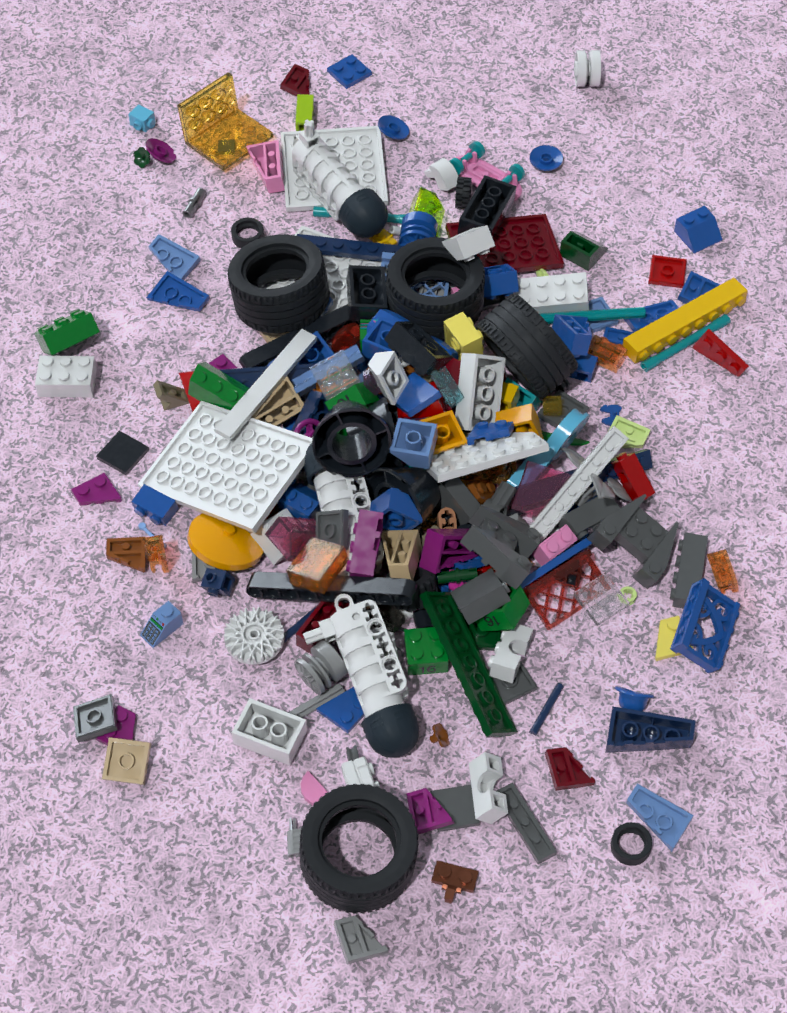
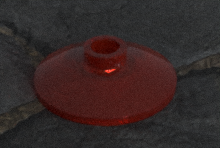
(346, 337)

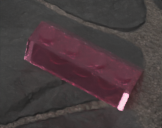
(291, 535)

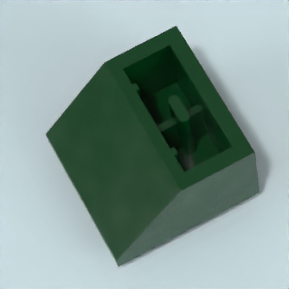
(581, 250)

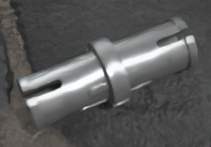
(190, 208)

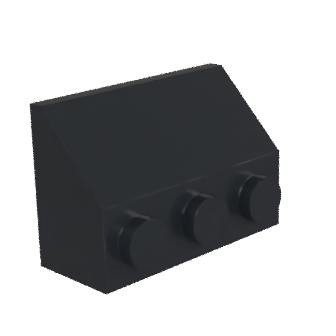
(365, 291)
(417, 347)

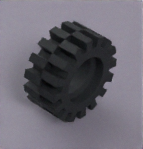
(463, 192)

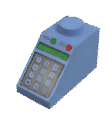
(162, 624)

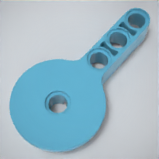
(560, 438)

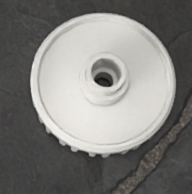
(254, 636)

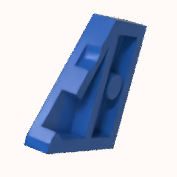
(695, 286)
(490, 430)

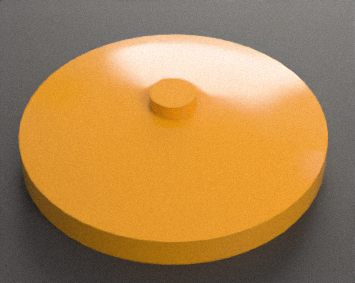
(222, 544)

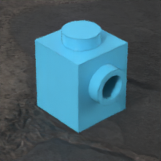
(142, 118)

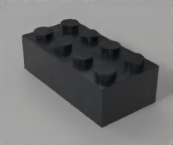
(488, 205)

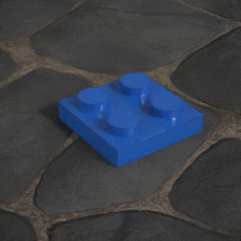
(349, 71)

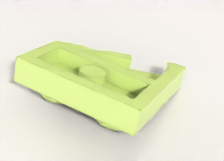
(636, 433)

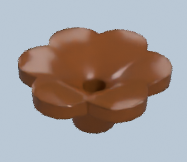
(440, 735)

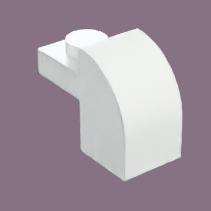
(443, 173)

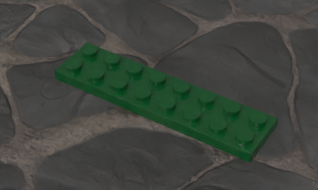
(468, 664)

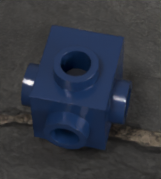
(217, 582)

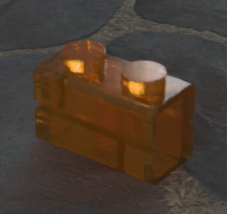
(609, 354)

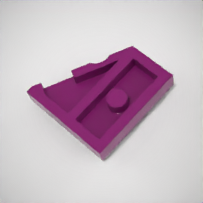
(125, 725)

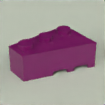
(366, 543)
(443, 549)

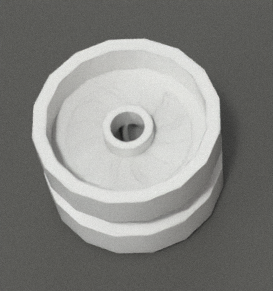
(588, 68)

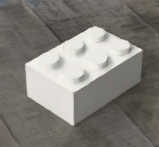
(66, 376)
(269, 731)

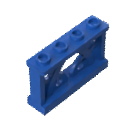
(722, 625)

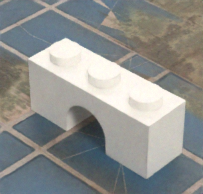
(506, 663)
(484, 773)

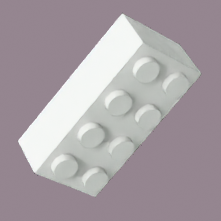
(555, 292)
(482, 389)

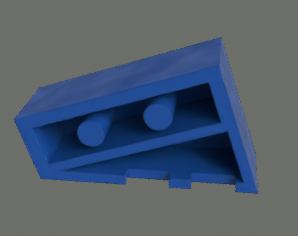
(573, 332)

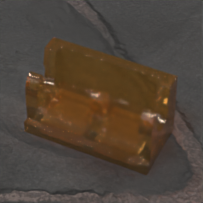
(156, 552)
(723, 571)

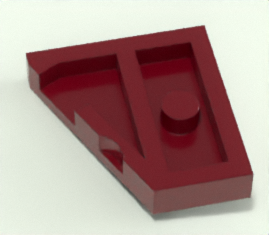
(296, 81)
(565, 770)

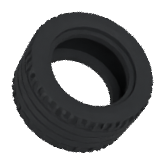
(430, 260)
(283, 307)
(529, 345)
(366, 805)

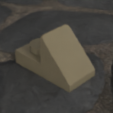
(170, 395)

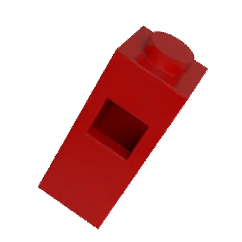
(632, 476)

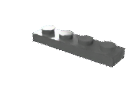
(527, 825)

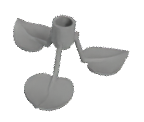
(602, 489)

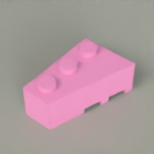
(269, 164)

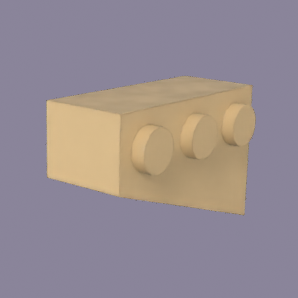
(280, 405)
(402, 552)

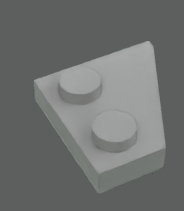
(357, 941)

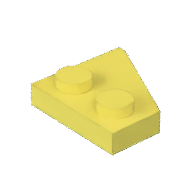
(666, 634)

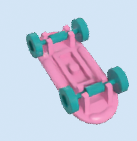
(475, 168)

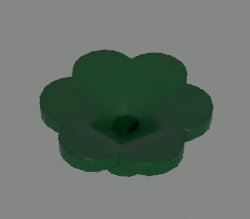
(141, 157)

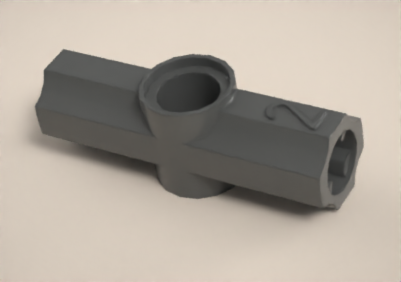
(501, 498)

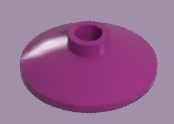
(160, 150)

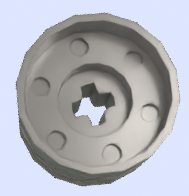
(323, 665)

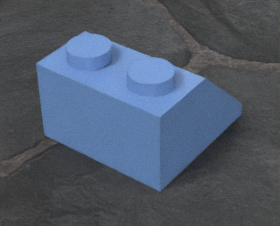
(414, 442)

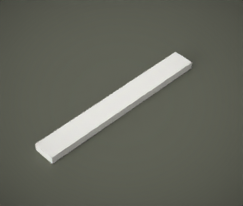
(265, 384)
(578, 482)

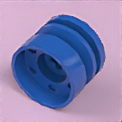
(417, 226)

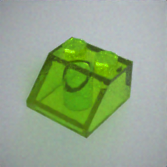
(428, 202)

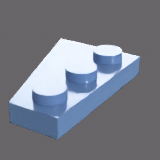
(174, 257)
(659, 815)

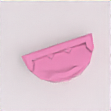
(311, 788)

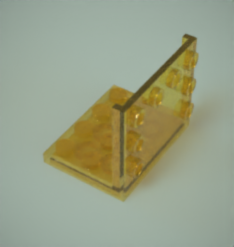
(216, 125)

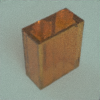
(317, 565)

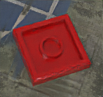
(667, 271)

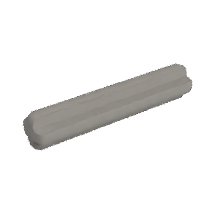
(311, 705)

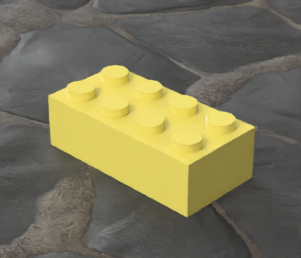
(462, 335)

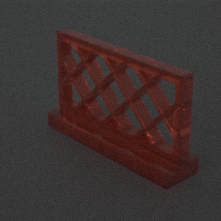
(552, 578)

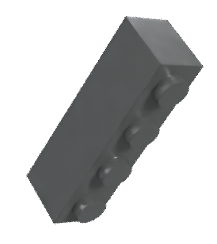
(689, 565)

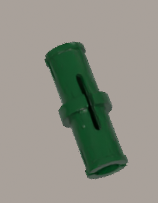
(457, 575)

